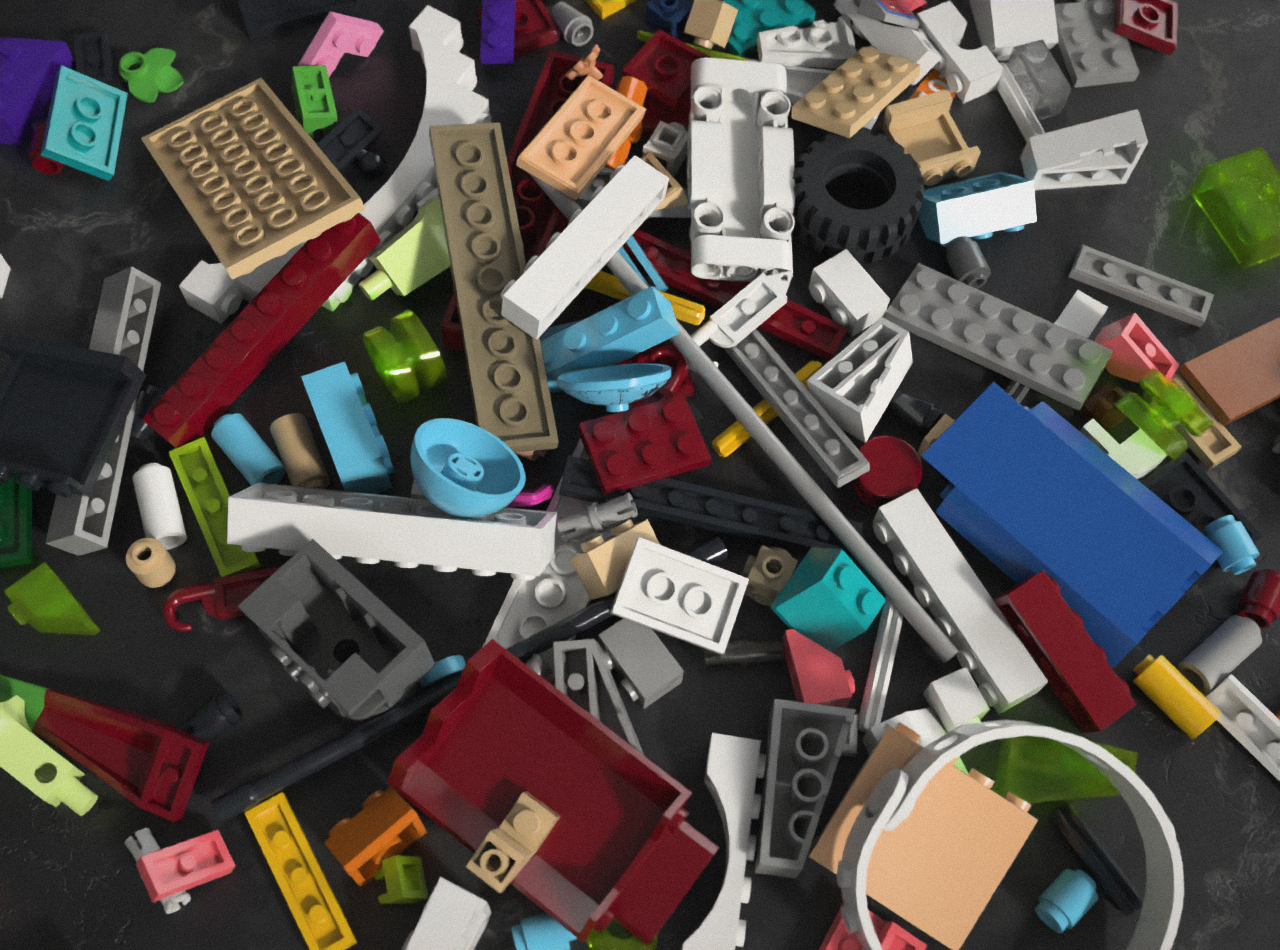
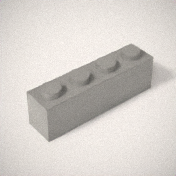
(798, 773)

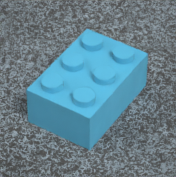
(349, 429)

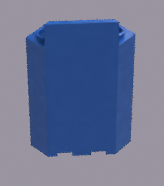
(1054, 502)

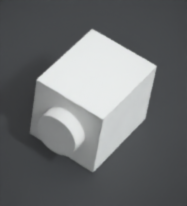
(956, 700)

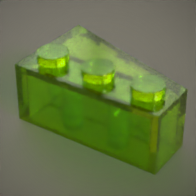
(1048, 771)

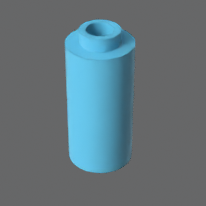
(247, 450)

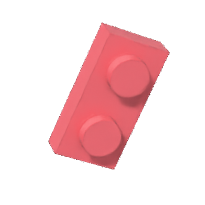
(185, 865)

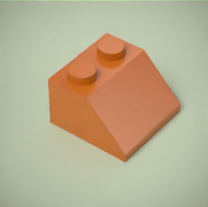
(376, 833)

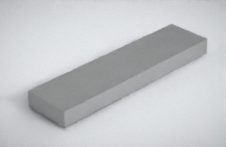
(1141, 286)

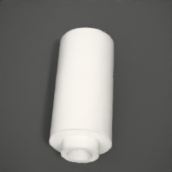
(159, 505)

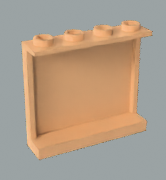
(945, 854)

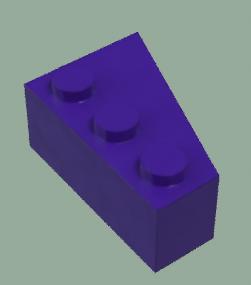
(27, 82)

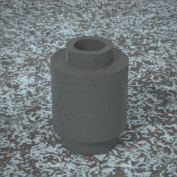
(967, 262)

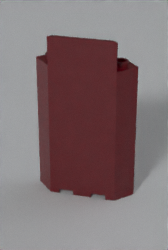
(621, 818)

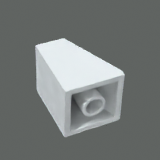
(1014, 23)

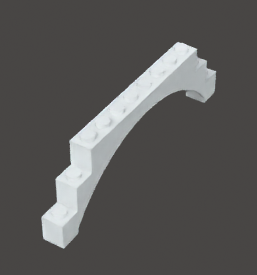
(447, 102)

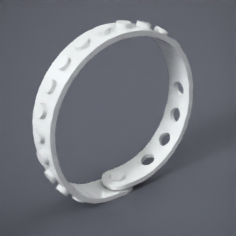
(899, 789)

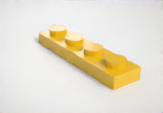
(300, 875)

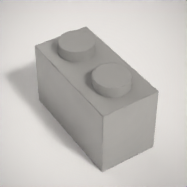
(640, 661)

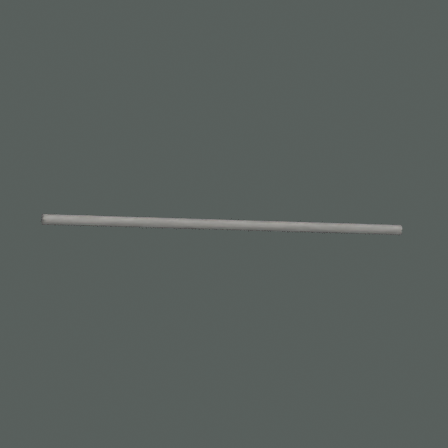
(782, 458)

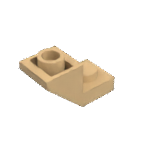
(513, 843)

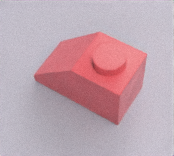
(1135, 350)
(816, 672)

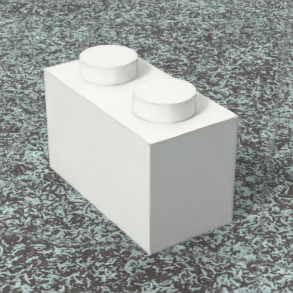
(848, 292)

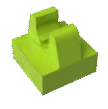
(403, 880)

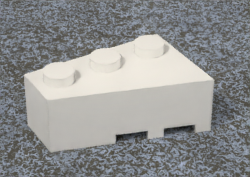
(1086, 153)
(863, 378)
(450, 920)

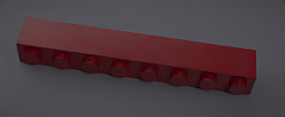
(261, 331)

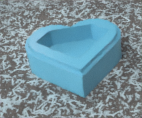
(443, 669)

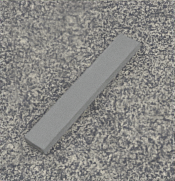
(799, 409)

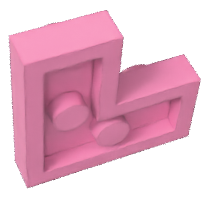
(340, 35)

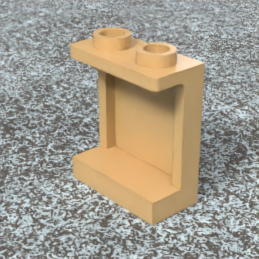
(930, 136)

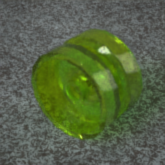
(405, 356)
(1165, 411)

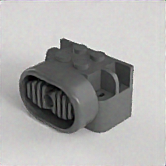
(337, 637)

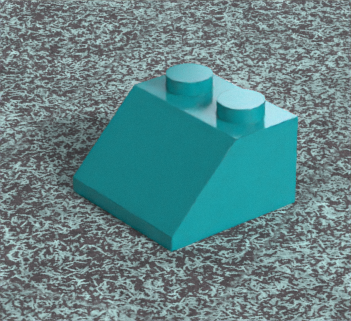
(828, 599)

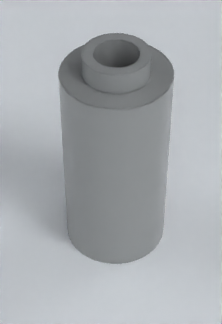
(1221, 653)

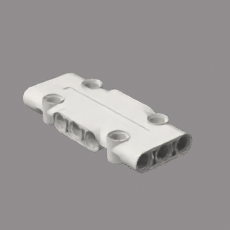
(740, 170)

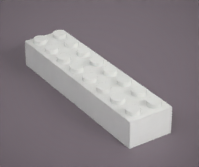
(391, 530)

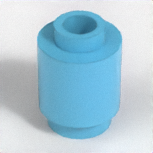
(1234, 542)
(1067, 900)
(541, 933)

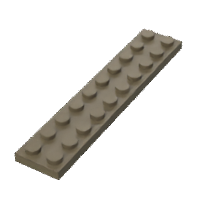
(484, 255)

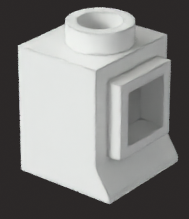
(669, 144)

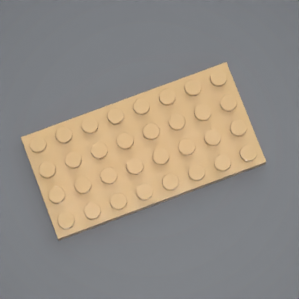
(251, 177)

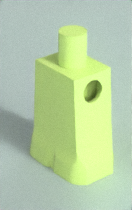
(411, 255)
(38, 764)

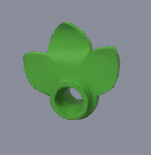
(150, 73)

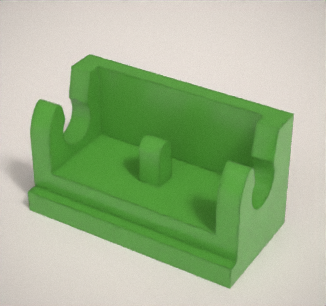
(313, 98)

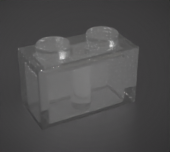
(1039, 78)

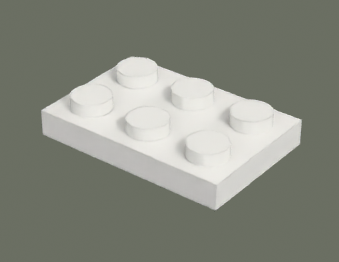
(679, 595)

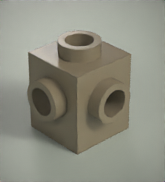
(768, 574)

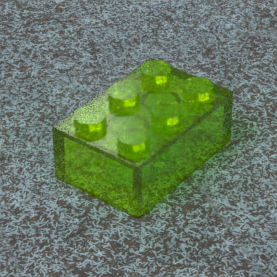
(1243, 204)

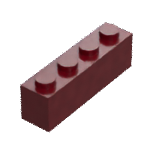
(1065, 652)

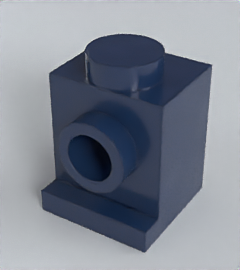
(668, 16)

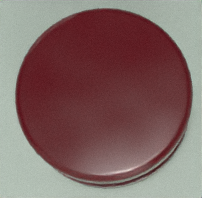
(892, 473)

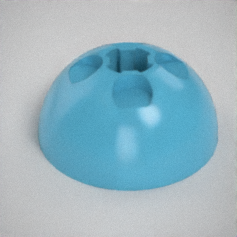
(464, 468)

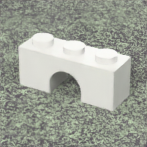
(966, 71)

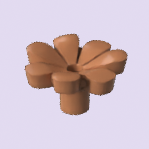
(586, 66)

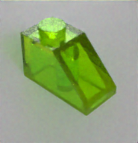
(48, 604)

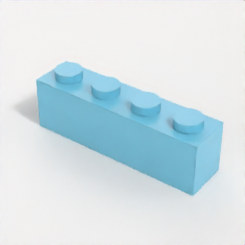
(608, 335)

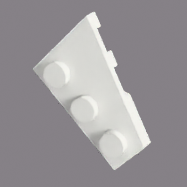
(811, 47)

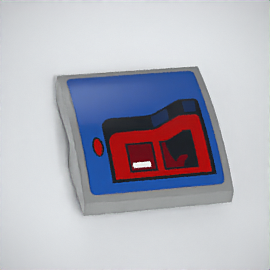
(888, 11)

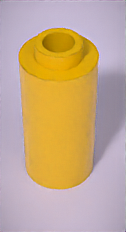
(1175, 695)

